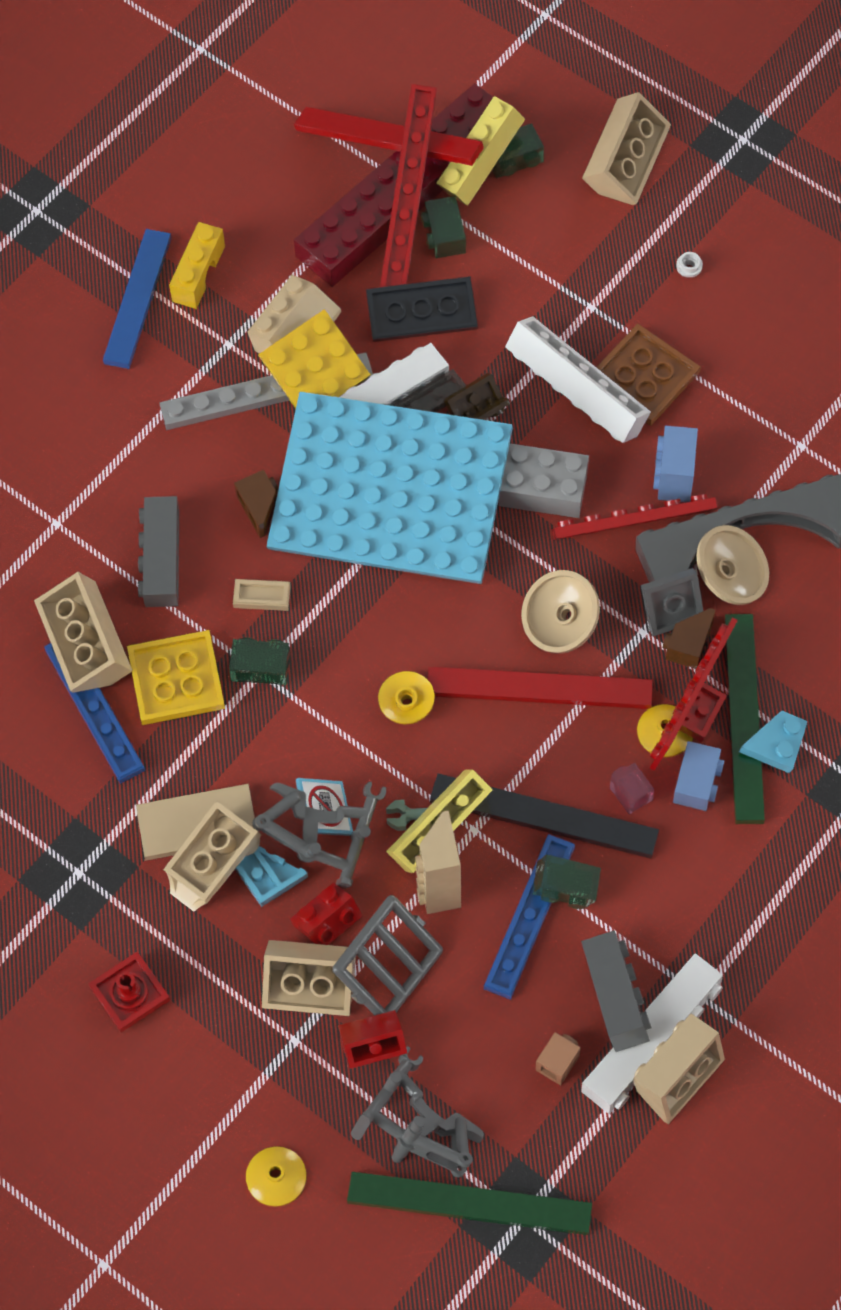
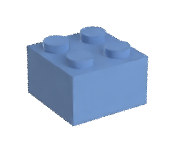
(675, 463)

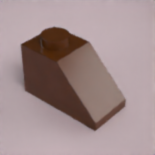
(258, 499)
(689, 639)

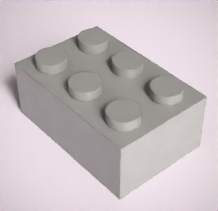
(544, 480)

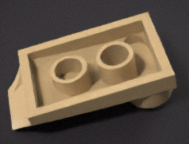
(210, 856)

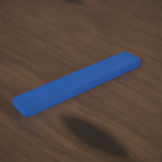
(137, 299)
(103, 727)
(523, 928)

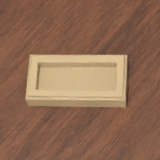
(261, 594)

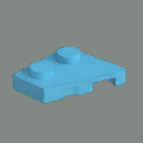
(777, 741)
(268, 875)

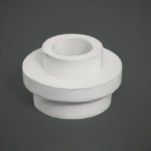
(689, 258)

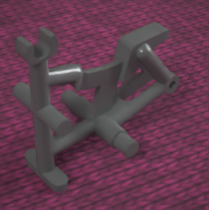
(307, 847)
(414, 1137)

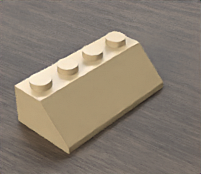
(627, 149)
(82, 634)
(439, 868)

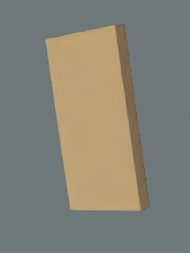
(171, 821)

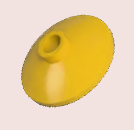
(406, 686)
(650, 730)
(277, 1190)

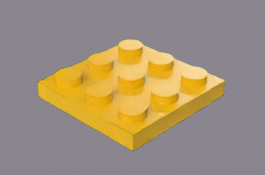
(314, 360)
(175, 677)

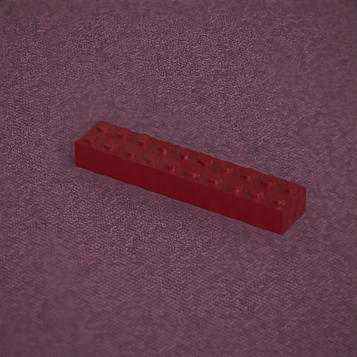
(362, 217)

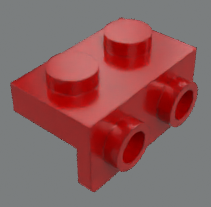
(327, 915)

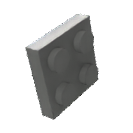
(671, 600)

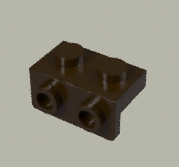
(477, 399)

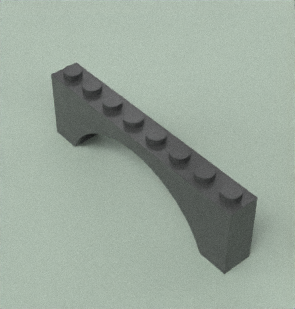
(806, 506)

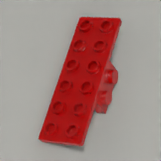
(699, 703)

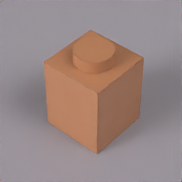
(558, 1057)

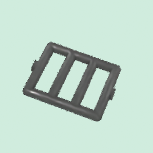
(357, 948)

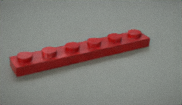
(645, 514)

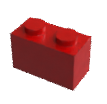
(372, 1039)

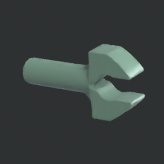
(407, 814)

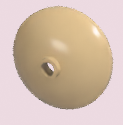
(732, 565)
(547, 607)

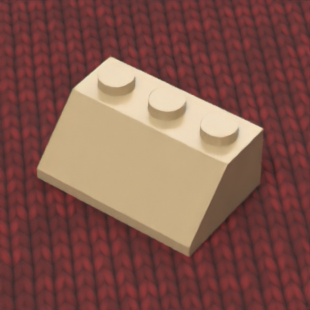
(288, 310)
(303, 979)
(679, 1067)

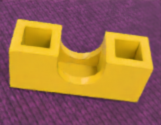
(190, 276)

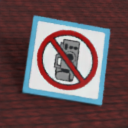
(326, 796)

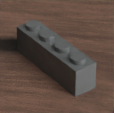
(160, 552)
(615, 990)

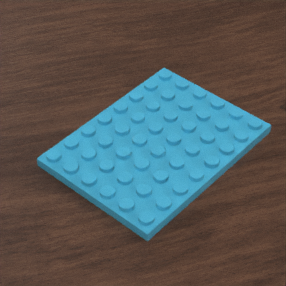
(390, 487)

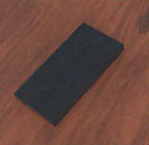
(421, 309)

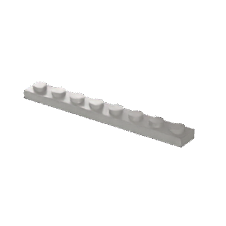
(227, 400)

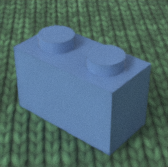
(697, 776)

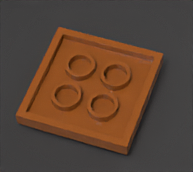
(649, 370)

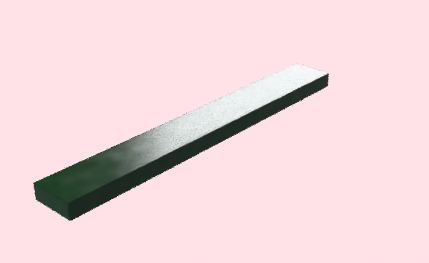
(744, 719)
(469, 1203)

